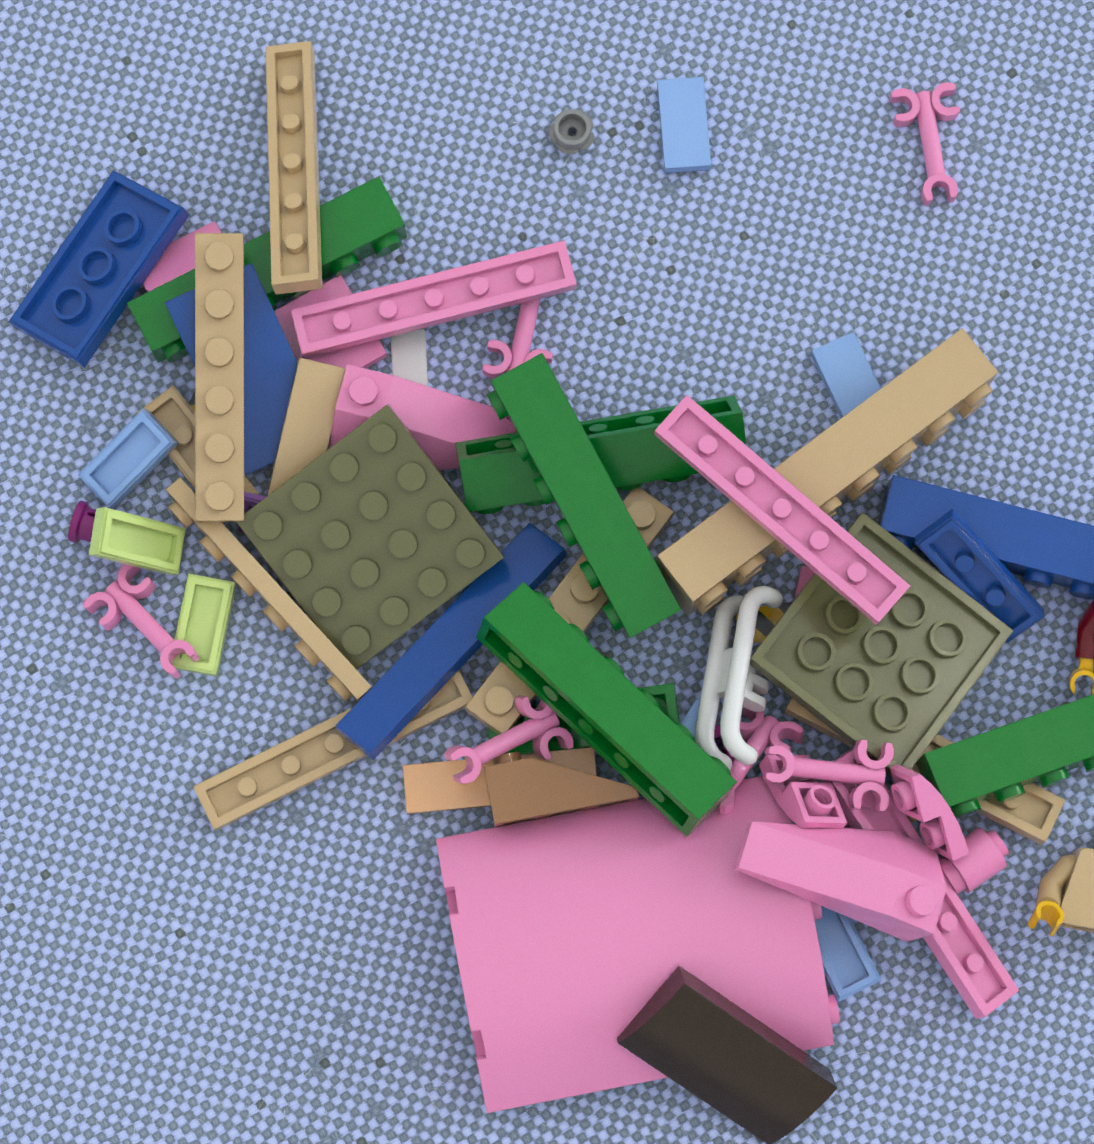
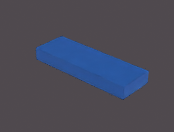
(978, 572)

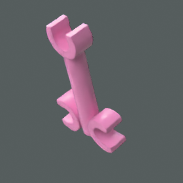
(926, 108)
(521, 343)
(121, 598)
(539, 728)
(759, 735)
(868, 774)

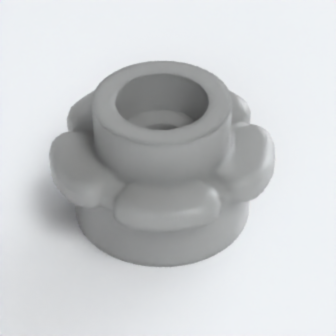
(572, 120)

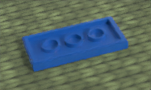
(99, 268)
(267, 367)

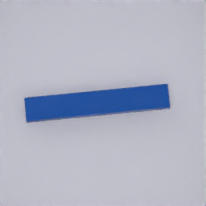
(446, 644)

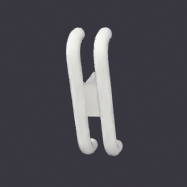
(732, 676)

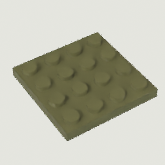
(370, 537)
(886, 678)

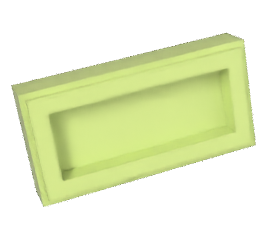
(137, 541)
(204, 622)

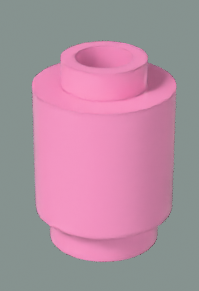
(982, 863)

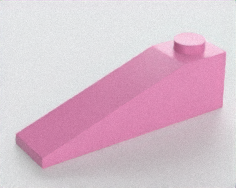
(428, 413)
(855, 872)

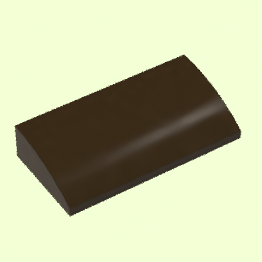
(727, 1058)

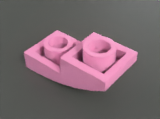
(805, 799)
(922, 801)

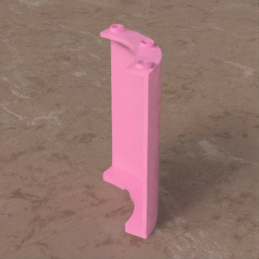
(589, 913)

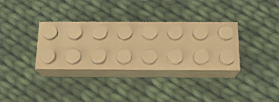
(834, 466)

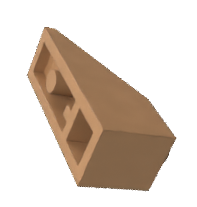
(539, 789)

